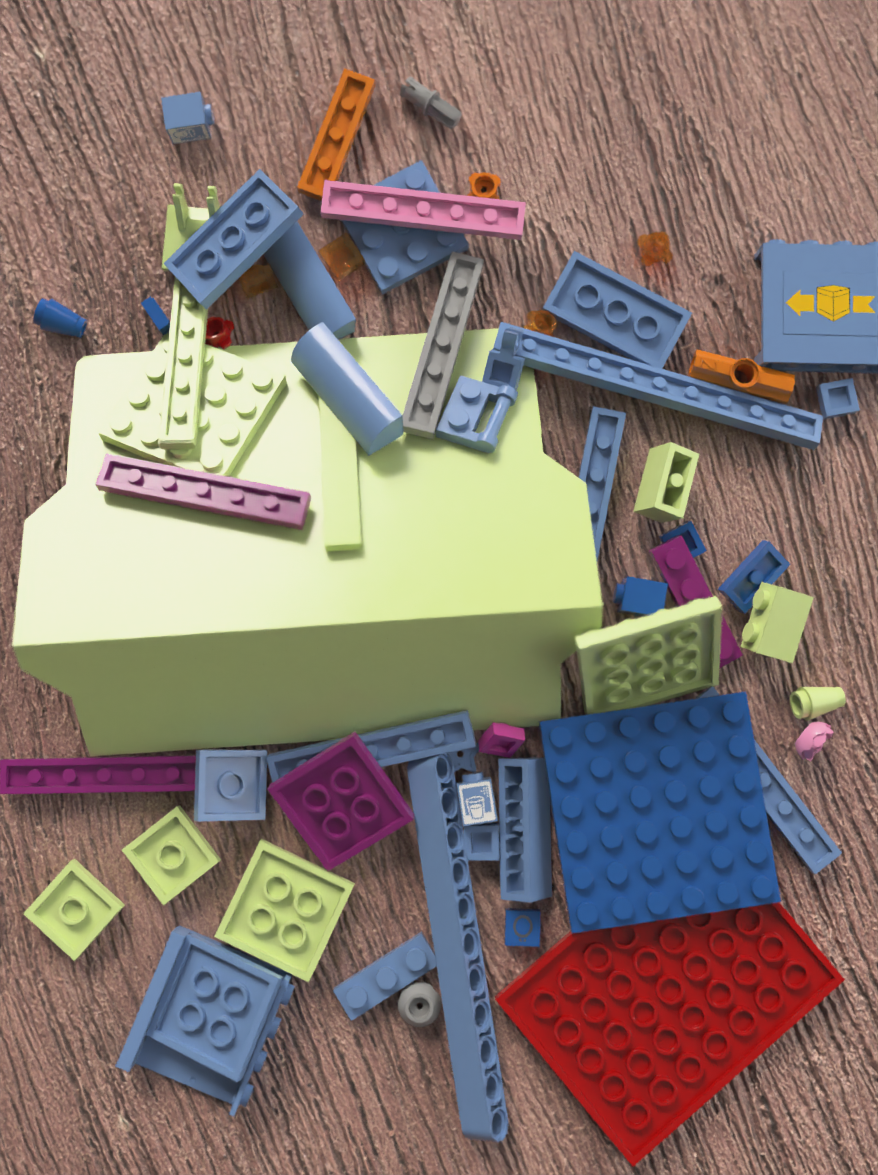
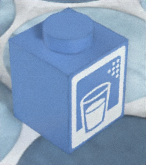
(187, 117)
(476, 799)

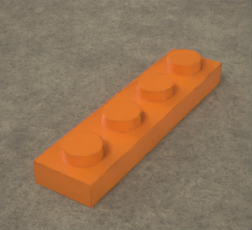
(336, 133)

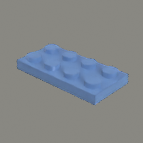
(233, 238)
(616, 311)

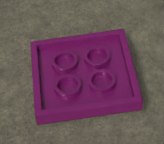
(341, 801)

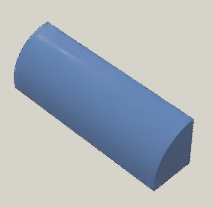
(309, 283)
(347, 389)
(524, 830)

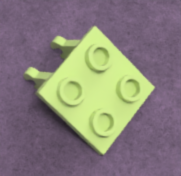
(185, 220)

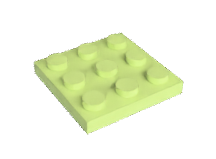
(284, 910)

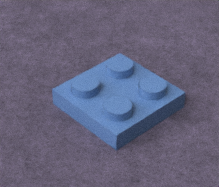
(230, 785)

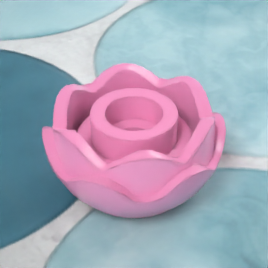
(812, 739)

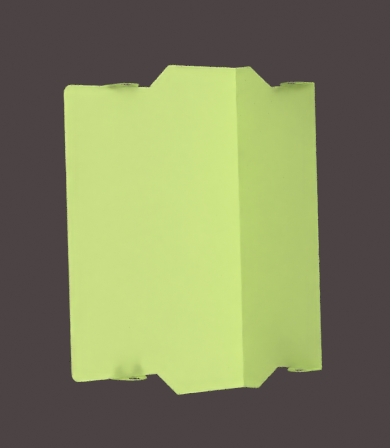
(252, 634)

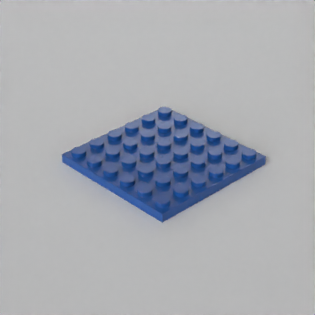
(659, 812)

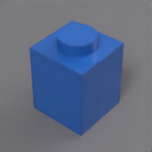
(639, 596)

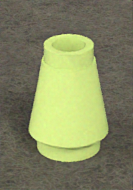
(816, 701)

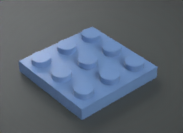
(399, 252)
(214, 1006)

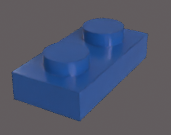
(761, 565)

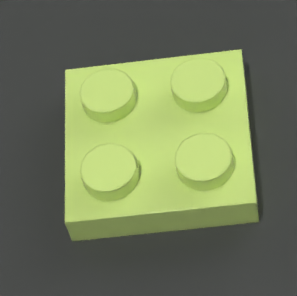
(171, 855)
(74, 909)

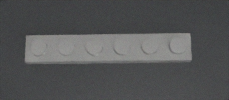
(442, 345)

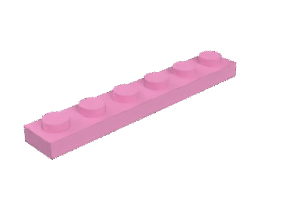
(423, 210)

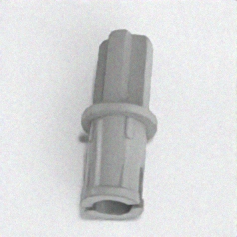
(430, 103)

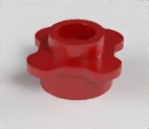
(218, 332)

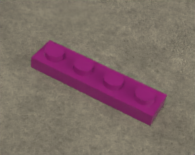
(687, 585)

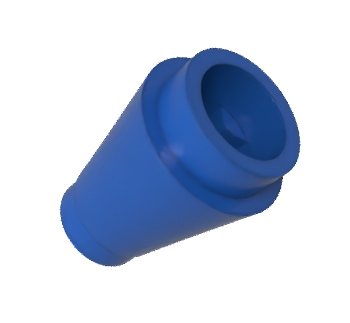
(59, 319)

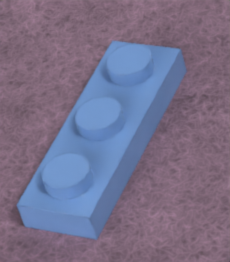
(386, 976)

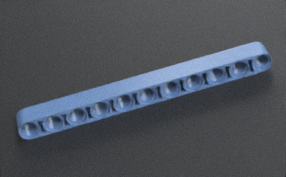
(457, 949)

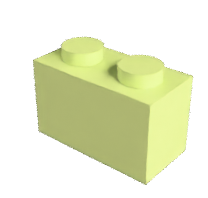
(666, 482)
(776, 622)

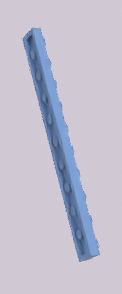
(666, 388)

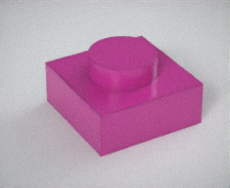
(501, 740)

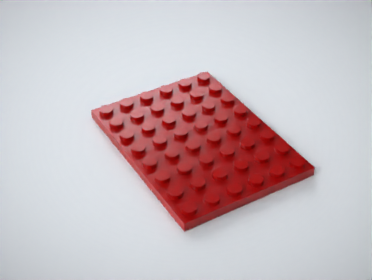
(666, 1012)

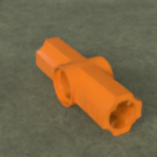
(762, 381)

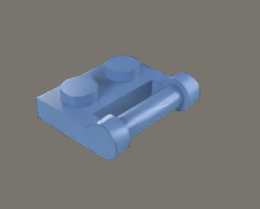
(466, 409)

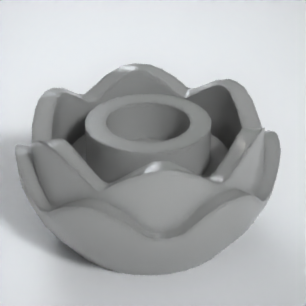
(422, 993)

